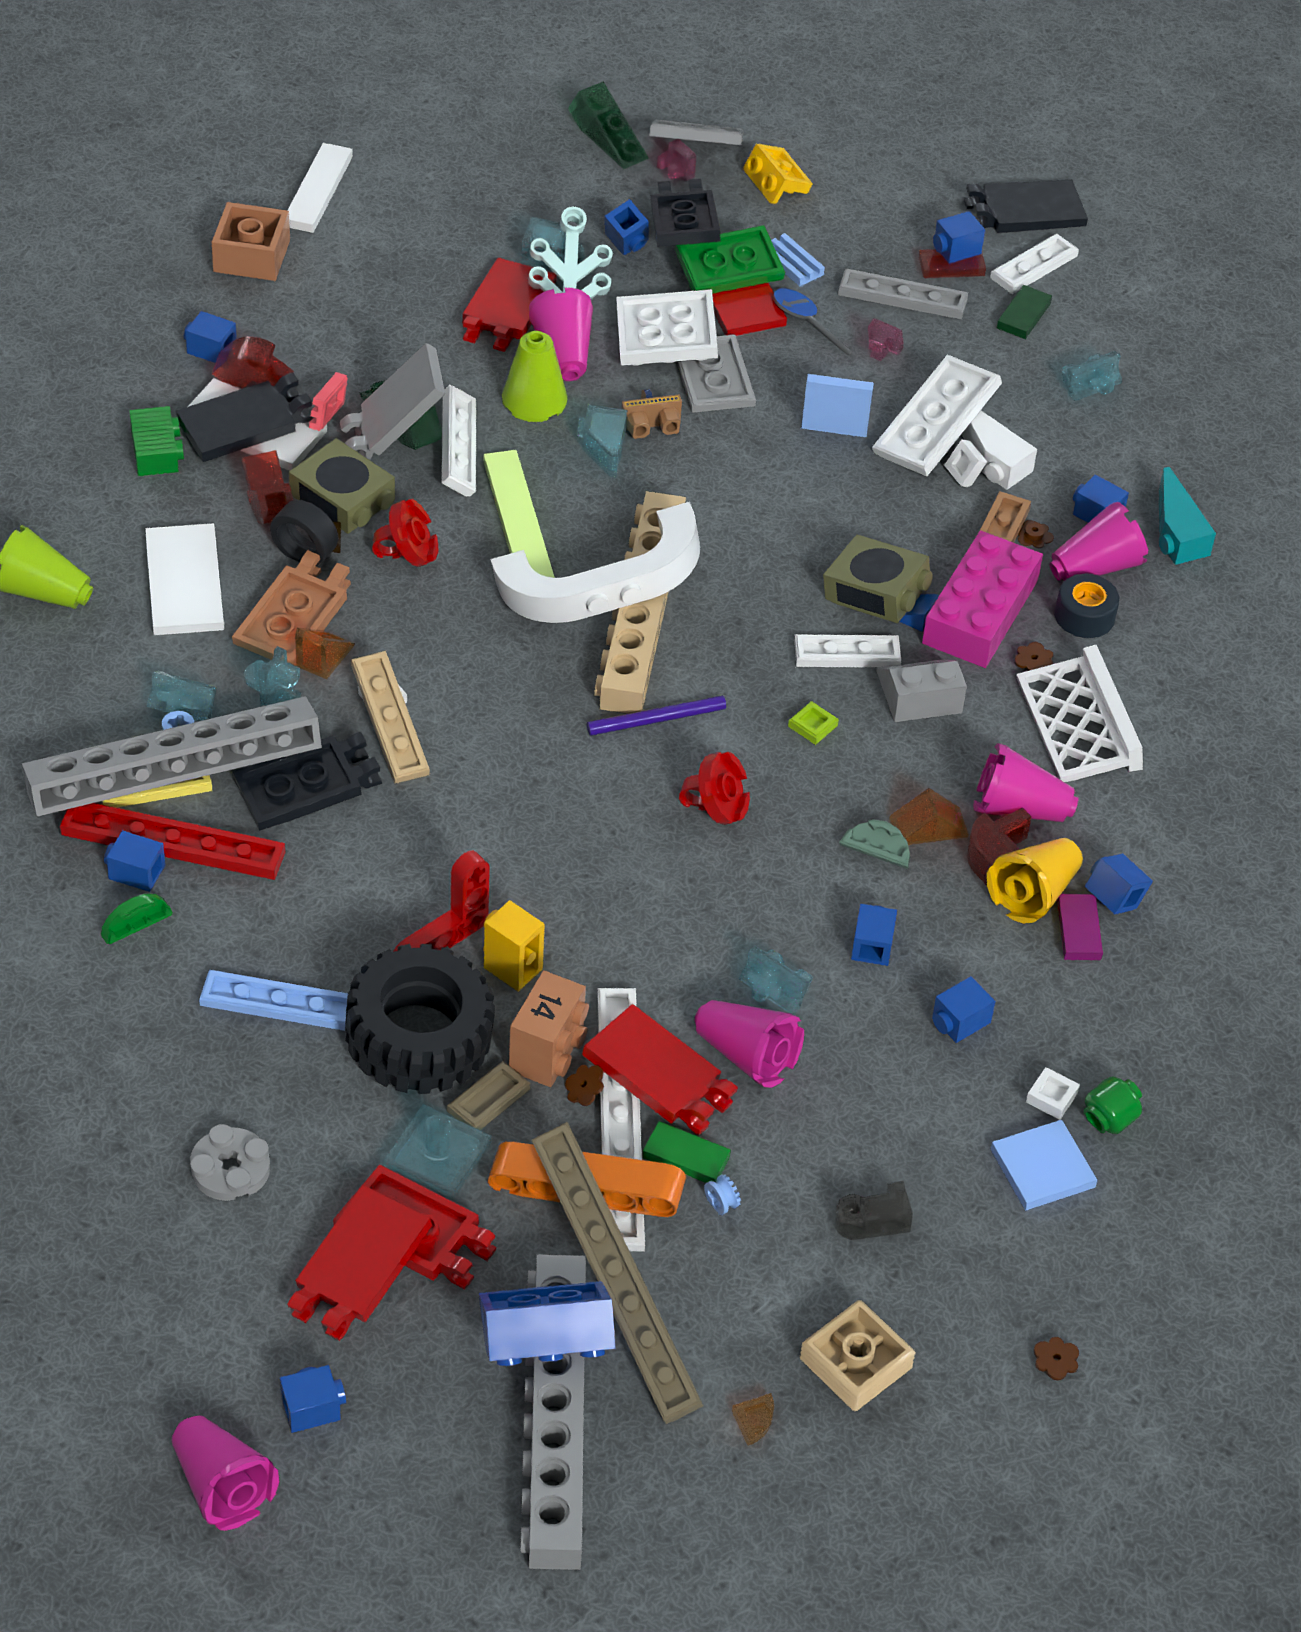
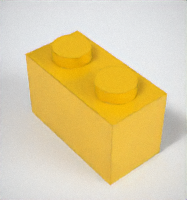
(513, 945)

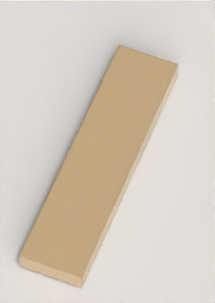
(390, 717)

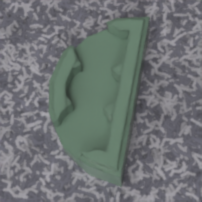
(879, 841)

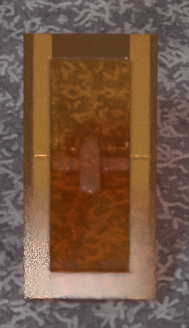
(320, 651)
(929, 819)

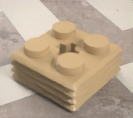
(836, 1350)

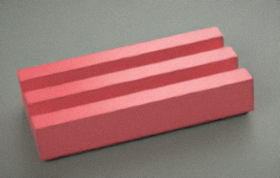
(327, 402)

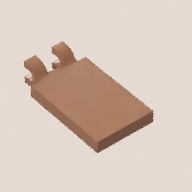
(290, 603)

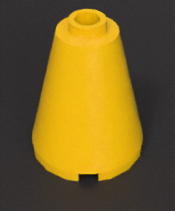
(1033, 878)

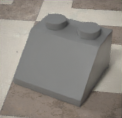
(923, 689)

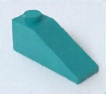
(1182, 526)

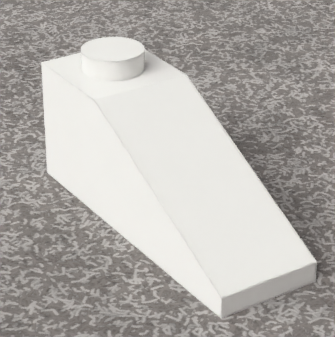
(1006, 454)

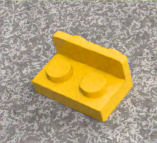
(775, 172)

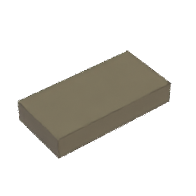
(489, 1096)

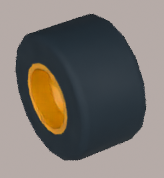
(1087, 605)

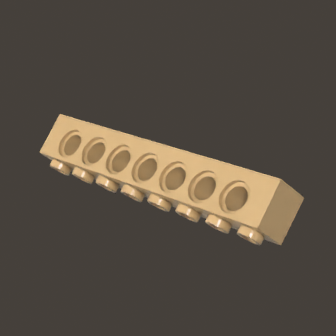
(637, 626)

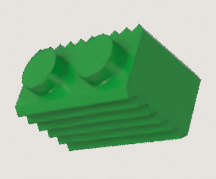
(155, 441)

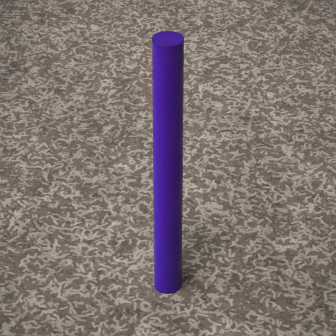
(656, 715)

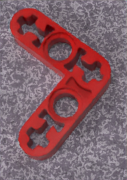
(468, 906)

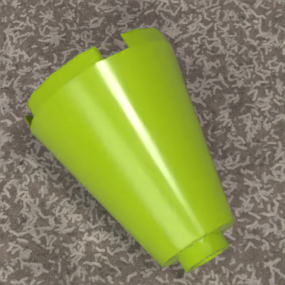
(535, 380)
(40, 572)

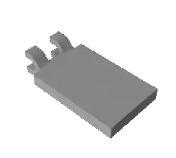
(396, 403)

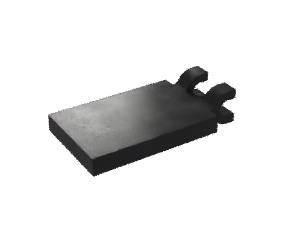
(1027, 205)
(684, 215)
(245, 417)
(307, 781)

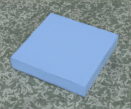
(837, 405)
(1043, 1164)

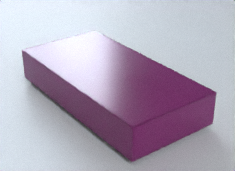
(1079, 927)

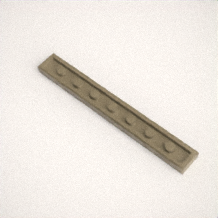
(617, 1270)

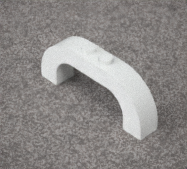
(607, 586)

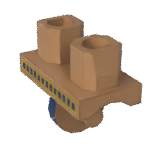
(653, 412)

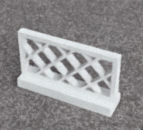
(1106, 702)

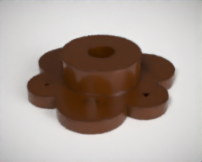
(1034, 534)
(1033, 656)
(585, 1084)
(1065, 1353)

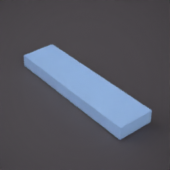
(274, 999)

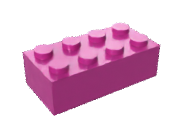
(982, 599)

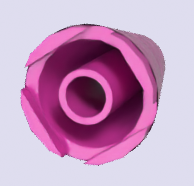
(568, 322)
(1101, 546)
(1016, 782)
(752, 1038)
(223, 1473)

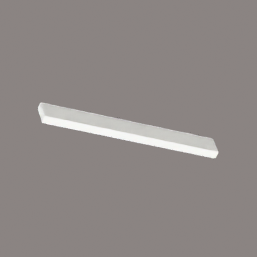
(620, 1115)

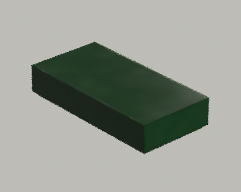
(1024, 312)

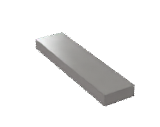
(903, 293)

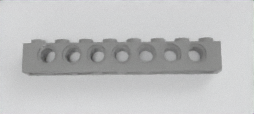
(171, 756)
(560, 1543)

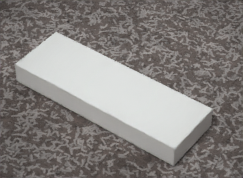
(1034, 263)
(847, 650)

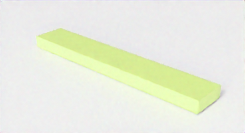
(516, 509)

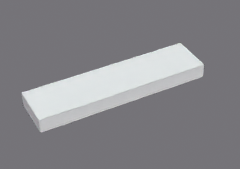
(318, 187)
(459, 441)

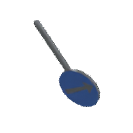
(802, 307)

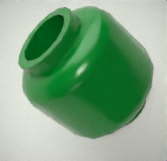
(1113, 1105)

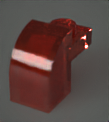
(247, 361)
(266, 485)
(996, 838)

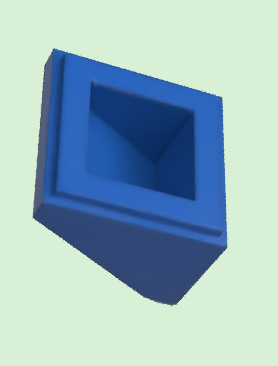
(917, 616)

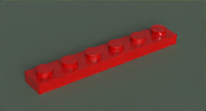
(180, 839)

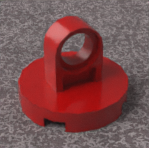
(409, 532)
(719, 788)

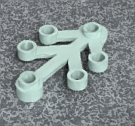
(569, 271)

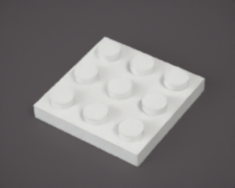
(666, 327)

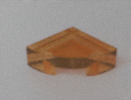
(754, 1417)

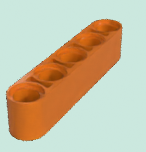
(624, 1182)

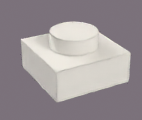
(965, 463)
(1052, 1093)

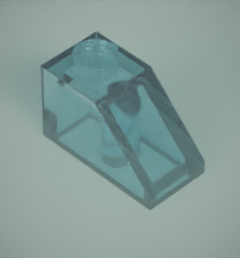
(552, 234)
(603, 436)

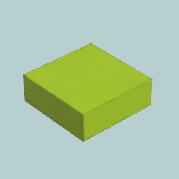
(813, 722)

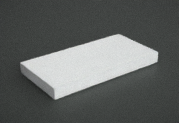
(937, 415)
(290, 447)
(184, 579)

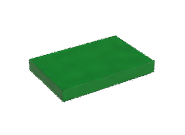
(736, 262)

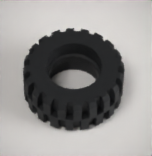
(410, 1057)

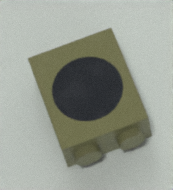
(343, 485)
(877, 578)

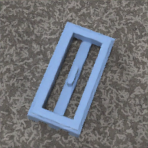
(797, 258)

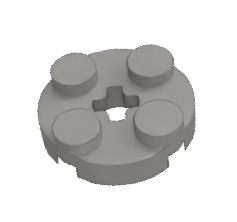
(227, 1143)

